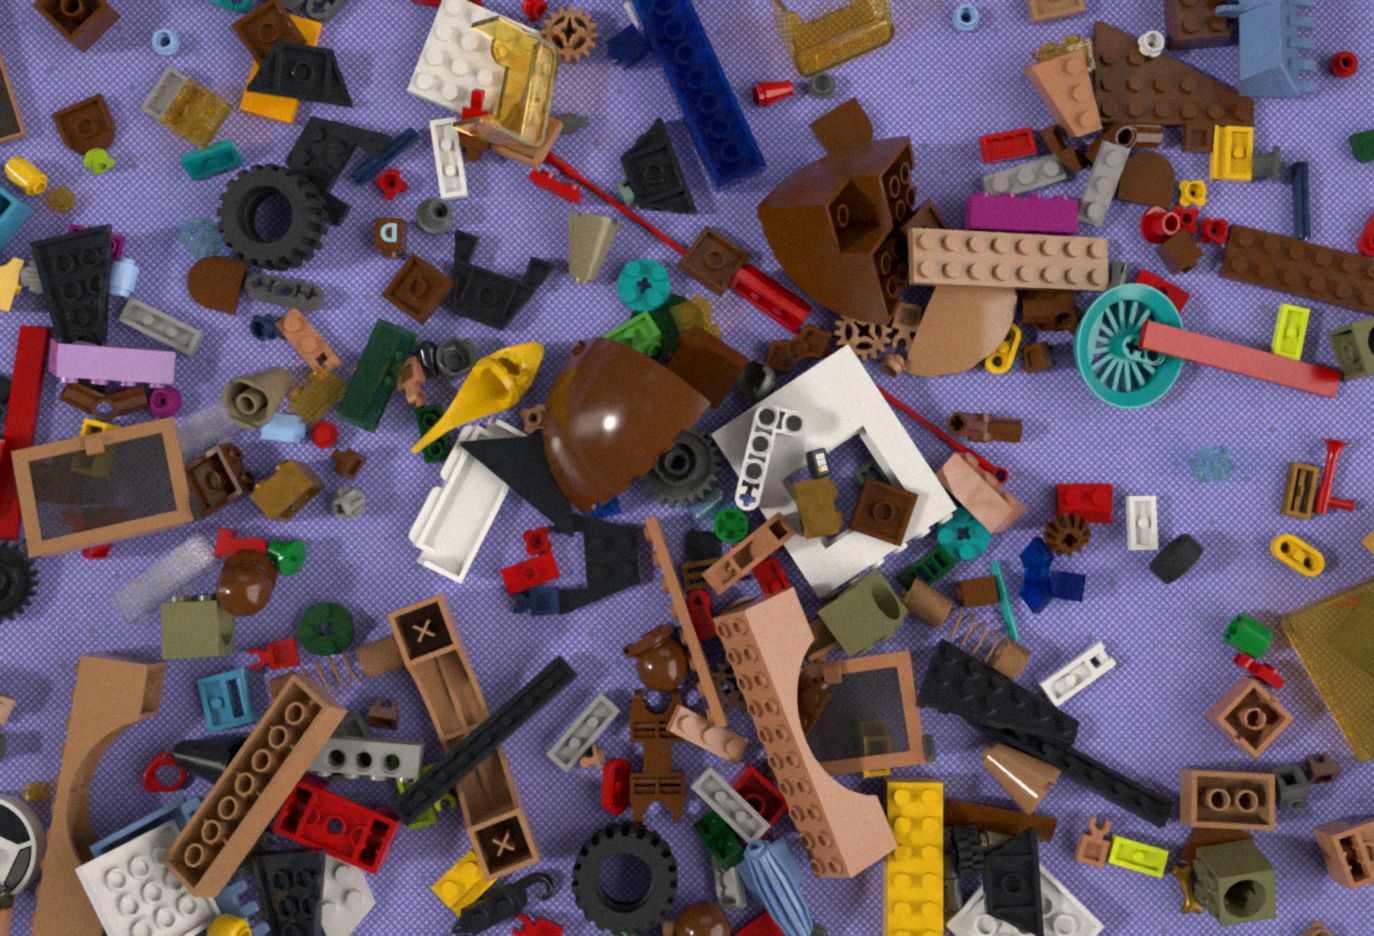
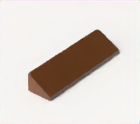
(998, 818)

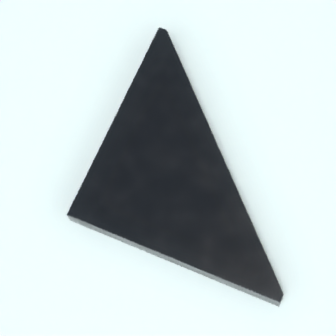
(525, 469)

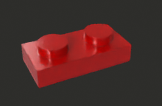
(547, 182)

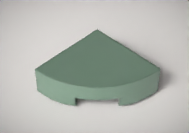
(625, 192)

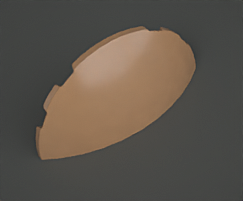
(960, 329)

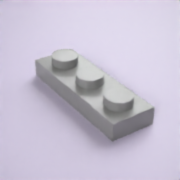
(1025, 177)
(1102, 183)
(161, 326)
(583, 732)
(730, 805)

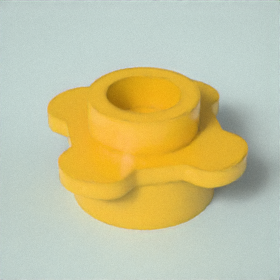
(1198, 188)

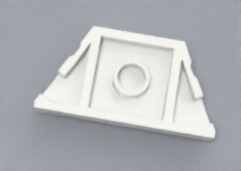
(344, 897)

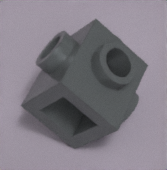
(1290, 787)

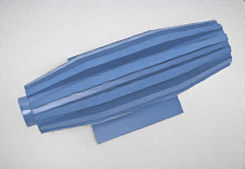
(774, 880)

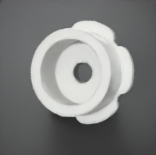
(1155, 39)

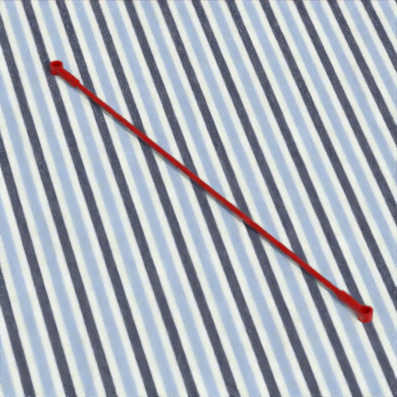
(572, 173)

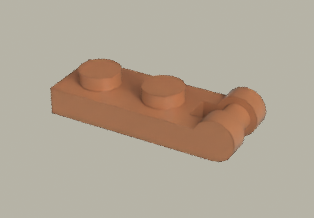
(307, 340)

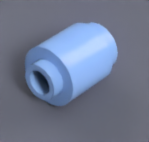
(123, 277)

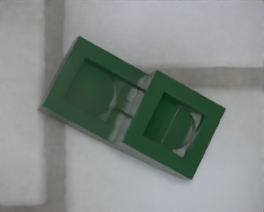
(720, 840)

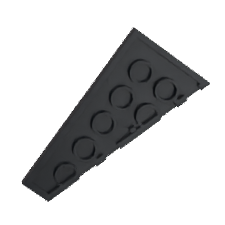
(76, 284)
(982, 695)
(291, 889)

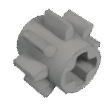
(30, 278)
(348, 502)

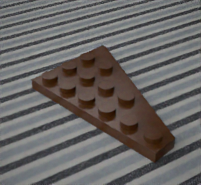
(1158, 88)

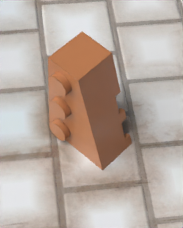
(1067, 92)
(980, 493)

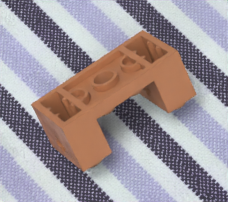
(1347, 851)

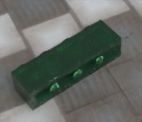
(376, 375)

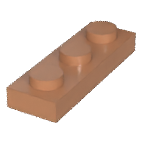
(706, 736)

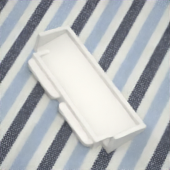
(462, 509)

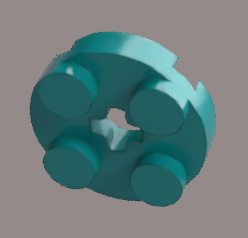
(634, 273)
(966, 548)

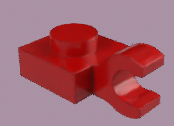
(476, 108)

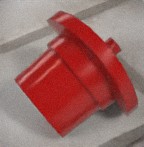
(1159, 224)

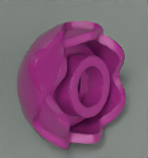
(172, 403)

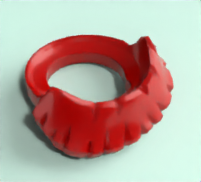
(151, 782)

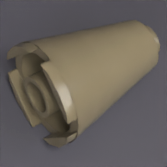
(588, 244)
(256, 396)

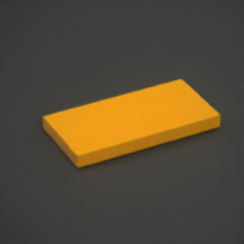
(274, 107)

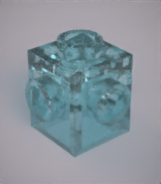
(201, 237)
(1211, 463)

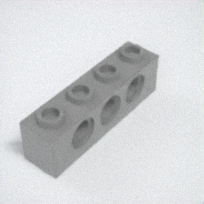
(409, 754)

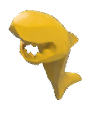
(491, 387)

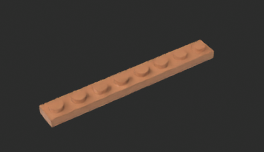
(697, 660)

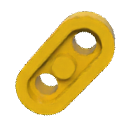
(1005, 353)
(1296, 553)

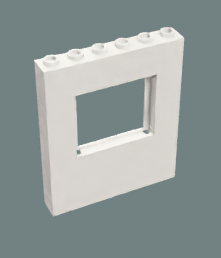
(837, 404)

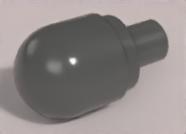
(572, 123)

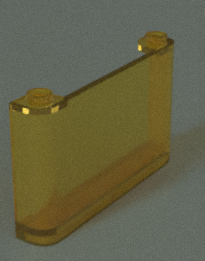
(1338, 652)

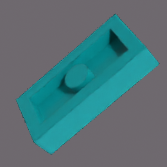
(211, 160)

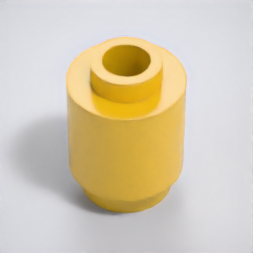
(26, 176)

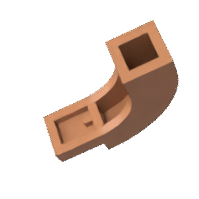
(749, 553)

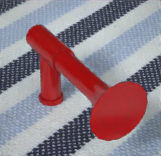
(1324, 497)

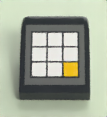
(818, 463)

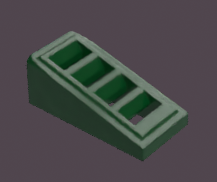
(928, 555)

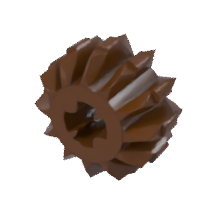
(1067, 533)

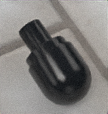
(426, 355)

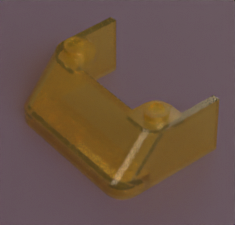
(835, 36)
(526, 86)

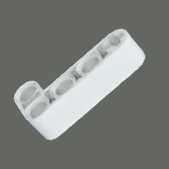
(763, 458)

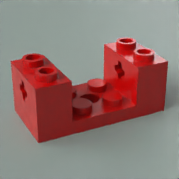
(365, 832)

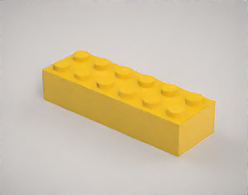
(916, 867)

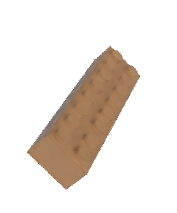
(253, 787)

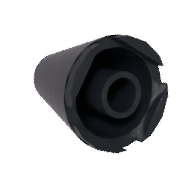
(207, 756)

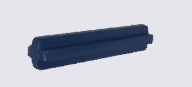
(393, 150)
(1301, 201)

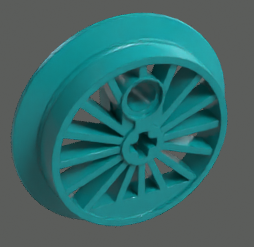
(1122, 351)

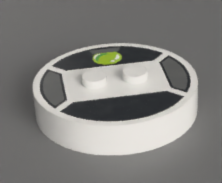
(20, 844)

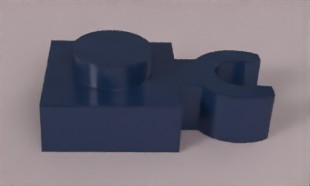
(541, 601)

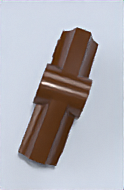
(1134, 135)
(1060, 311)
(87, 399)
(985, 428)

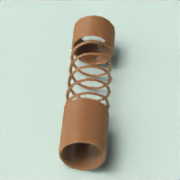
(933, 609)
(374, 657)

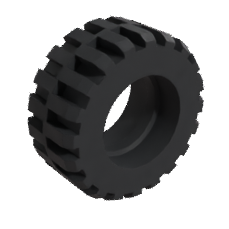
(239, 214)
(616, 914)

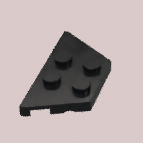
(301, 74)
(656, 173)
(1014, 882)

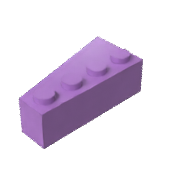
(111, 363)

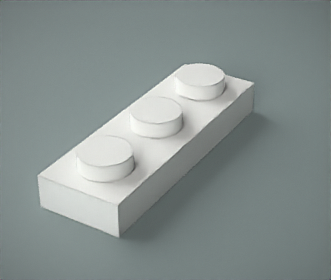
(449, 159)

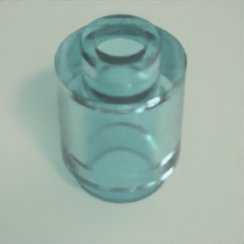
(711, 505)

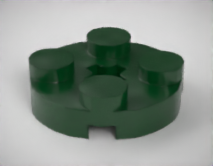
(342, 627)

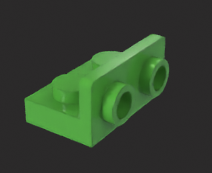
(639, 334)

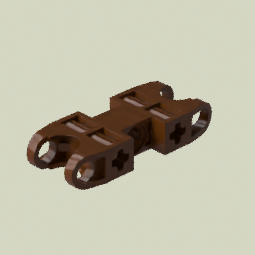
(657, 778)

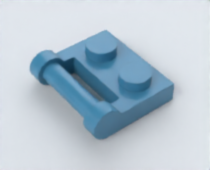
(219, 703)

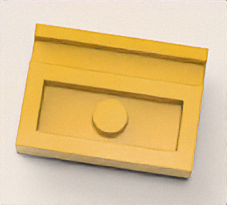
(1231, 154)
(462, 883)

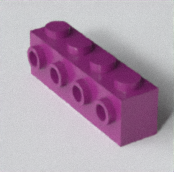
(1021, 215)

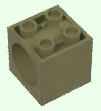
(1352, 349)
(864, 613)
(196, 628)
(1235, 882)

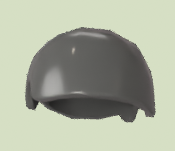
(457, 356)
(756, 381)

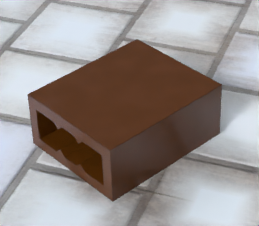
(706, 364)

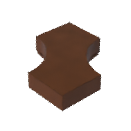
(809, 343)

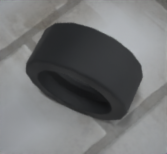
(1176, 558)

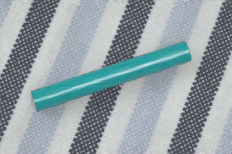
(1004, 601)

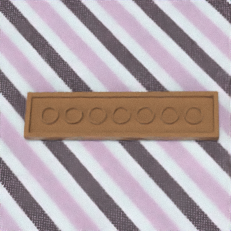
(1007, 260)

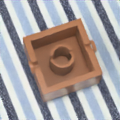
(1249, 716)

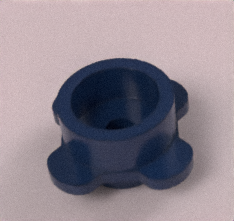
(263, 327)

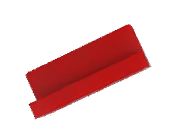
(771, 297)

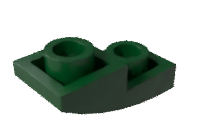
(426, 418)

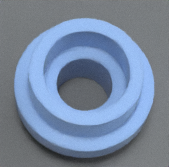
(969, 11)
(160, 37)

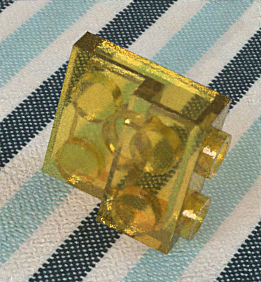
(196, 114)

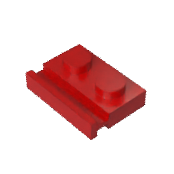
(1087, 500)

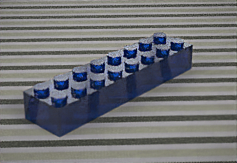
(700, 91)

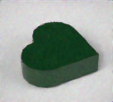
(1363, 146)

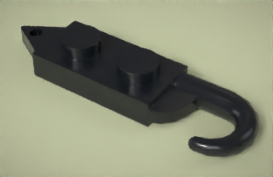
(499, 904)

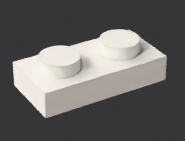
(1141, 523)

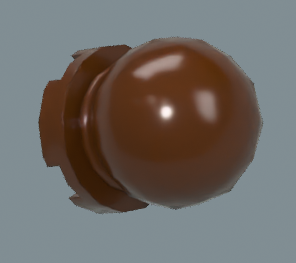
(246, 583)
(660, 660)
(703, 919)

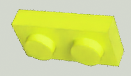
(1290, 331)
(1137, 856)

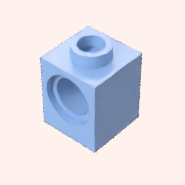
(284, 429)

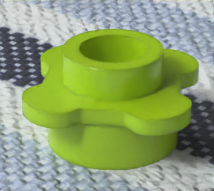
(98, 161)

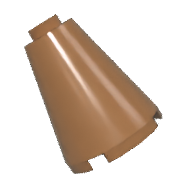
(1020, 774)

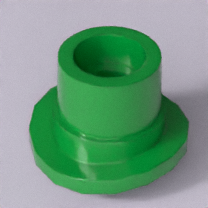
(287, 555)

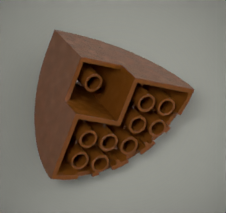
(840, 224)
(612, 418)

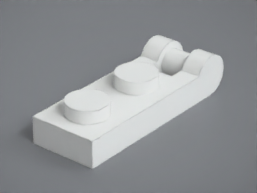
(1076, 674)

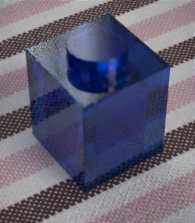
(627, 47)
(1067, 585)

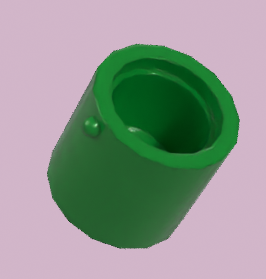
(730, 525)
(1248, 635)

